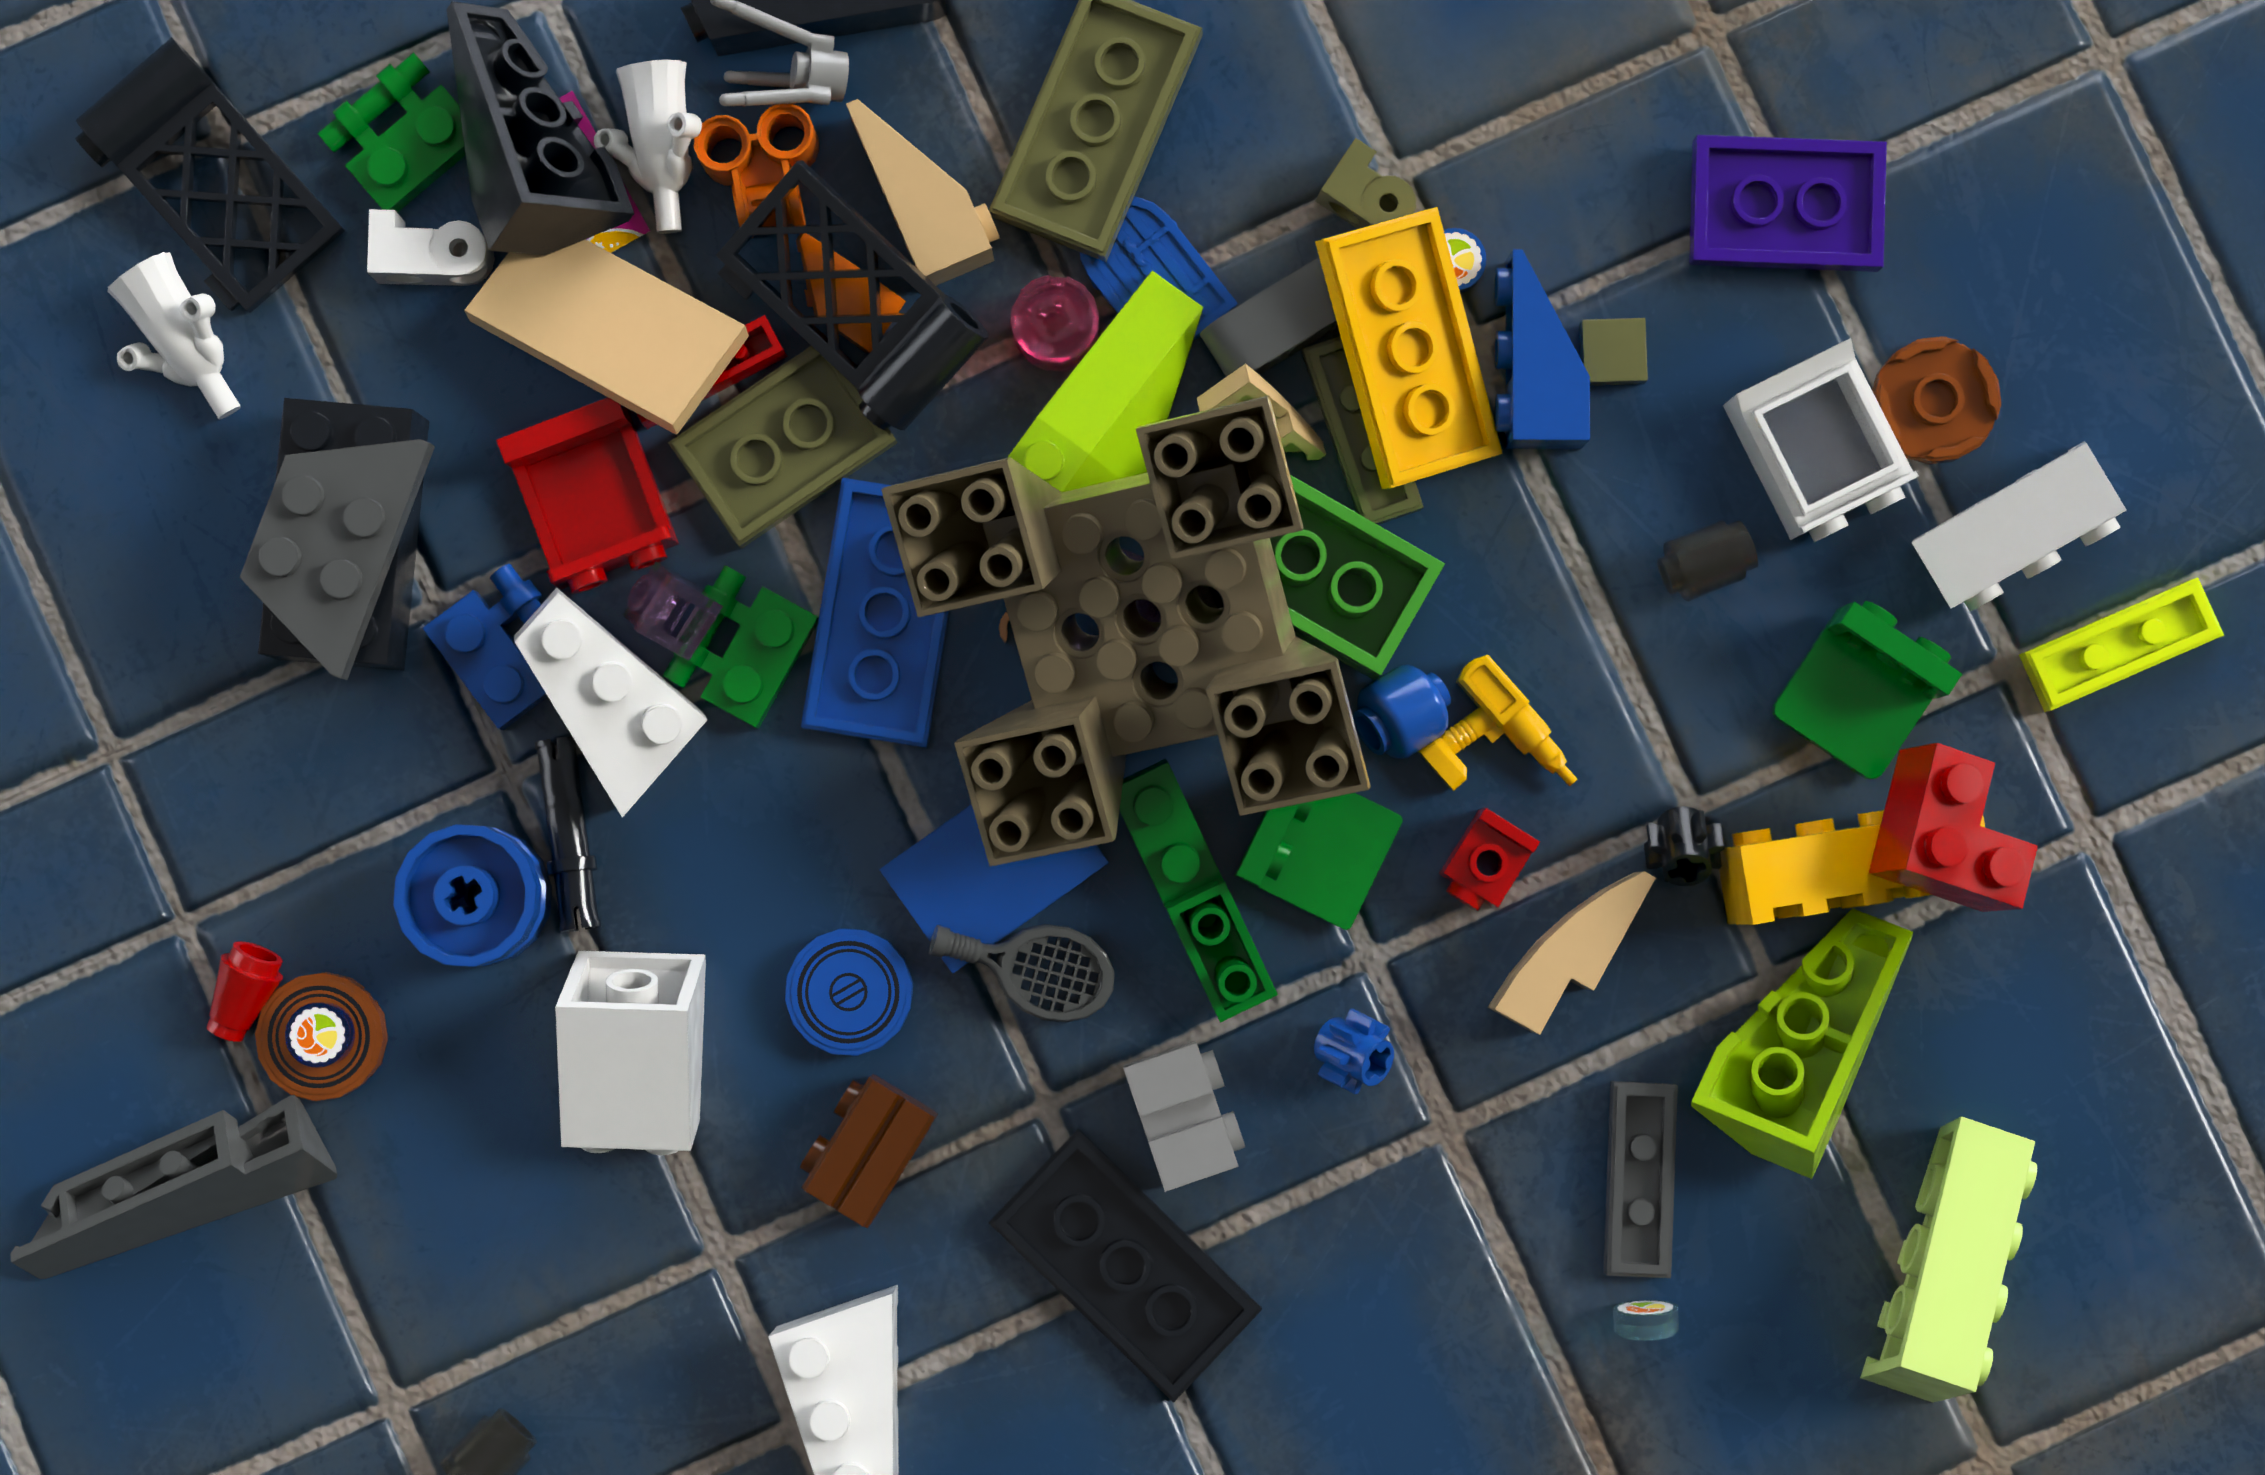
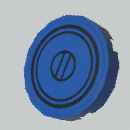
(849, 992)

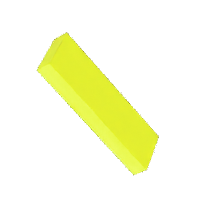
(2121, 644)

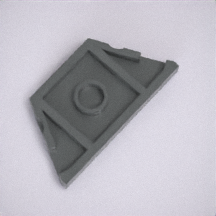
(333, 541)

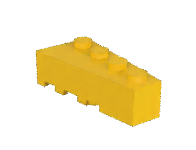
(1804, 872)

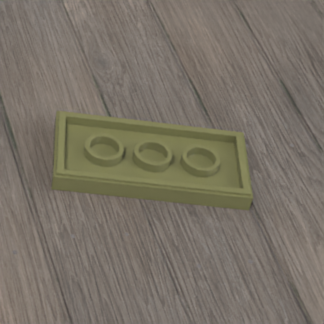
(1096, 124)

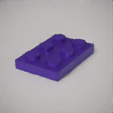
(1788, 203)

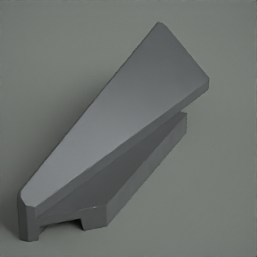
(177, 1186)

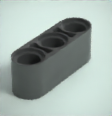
(1273, 322)

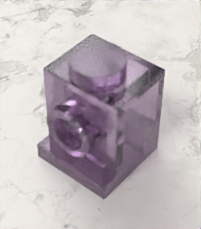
(659, 603)

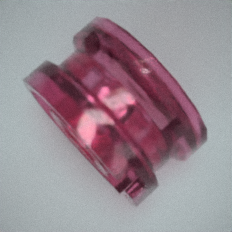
(1054, 322)

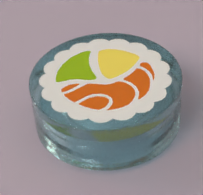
(1646, 1319)

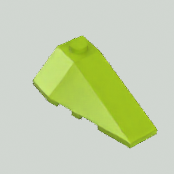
(1120, 384)
(1795, 1059)

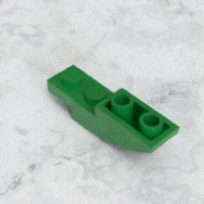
(1194, 891)

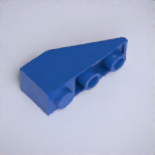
(1544, 377)

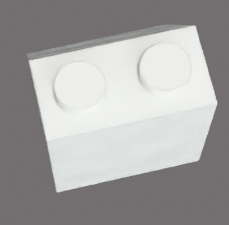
(631, 1051)

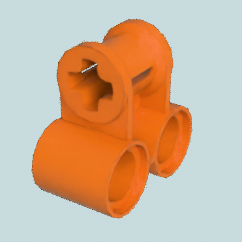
(759, 164)

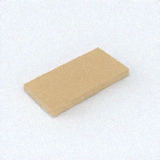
(610, 328)

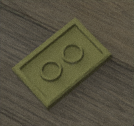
(779, 445)

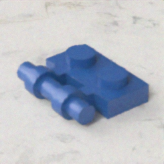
(485, 653)

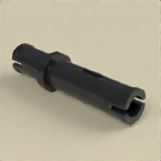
(567, 835)

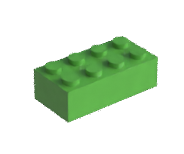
(1350, 582)

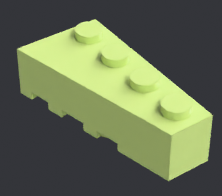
(1955, 1263)

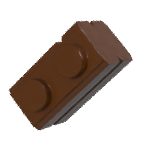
(867, 1150)

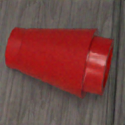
(242, 989)

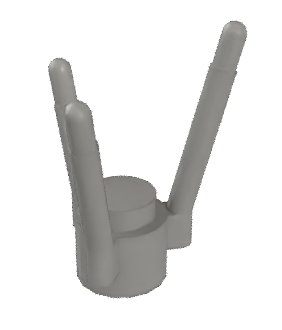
(813, 77)

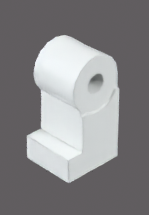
(426, 255)

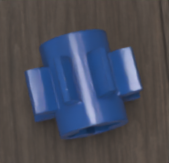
(1354, 1051)

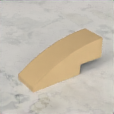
(1572, 951)

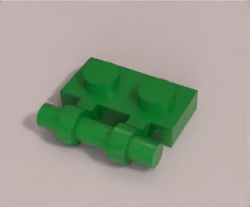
(411, 151)
(759, 655)

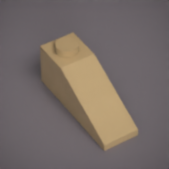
(929, 207)

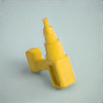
(1499, 712)

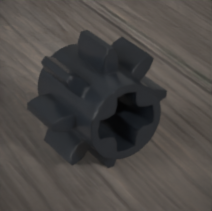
(1684, 846)

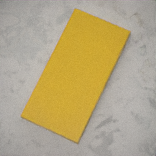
(1409, 347)

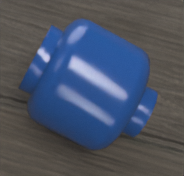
(1402, 711)

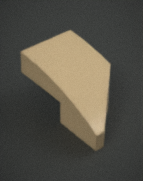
(1247, 385)

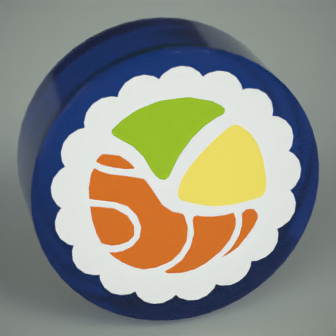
(320, 1034)

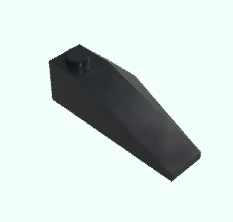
(526, 157)

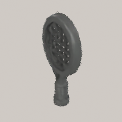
(973, 950)

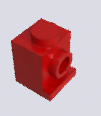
(1493, 834)

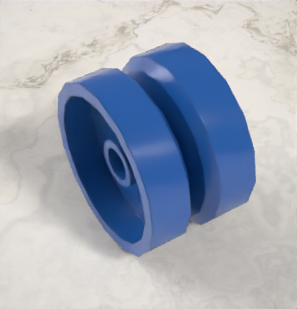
(435, 888)

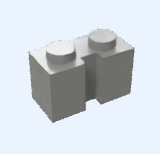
(1182, 1114)

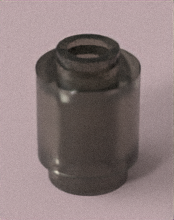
(1707, 559)
(491, 1447)

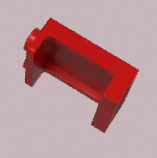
(590, 494)

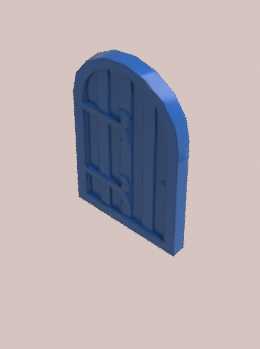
(1155, 243)

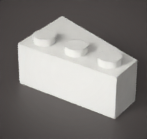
(2020, 528)
(608, 698)
(844, 1384)

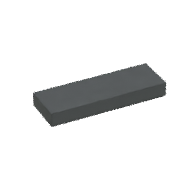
(1640, 1179)

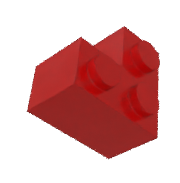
(1935, 836)

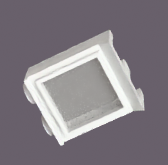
(1820, 443)

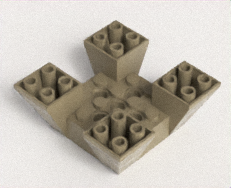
(1204, 516)

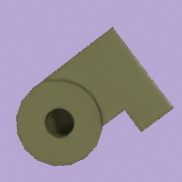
(1362, 194)

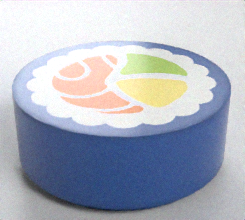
(1467, 257)

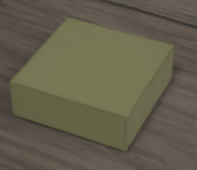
(1614, 350)

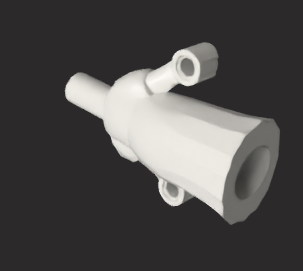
(659, 134)
(176, 328)

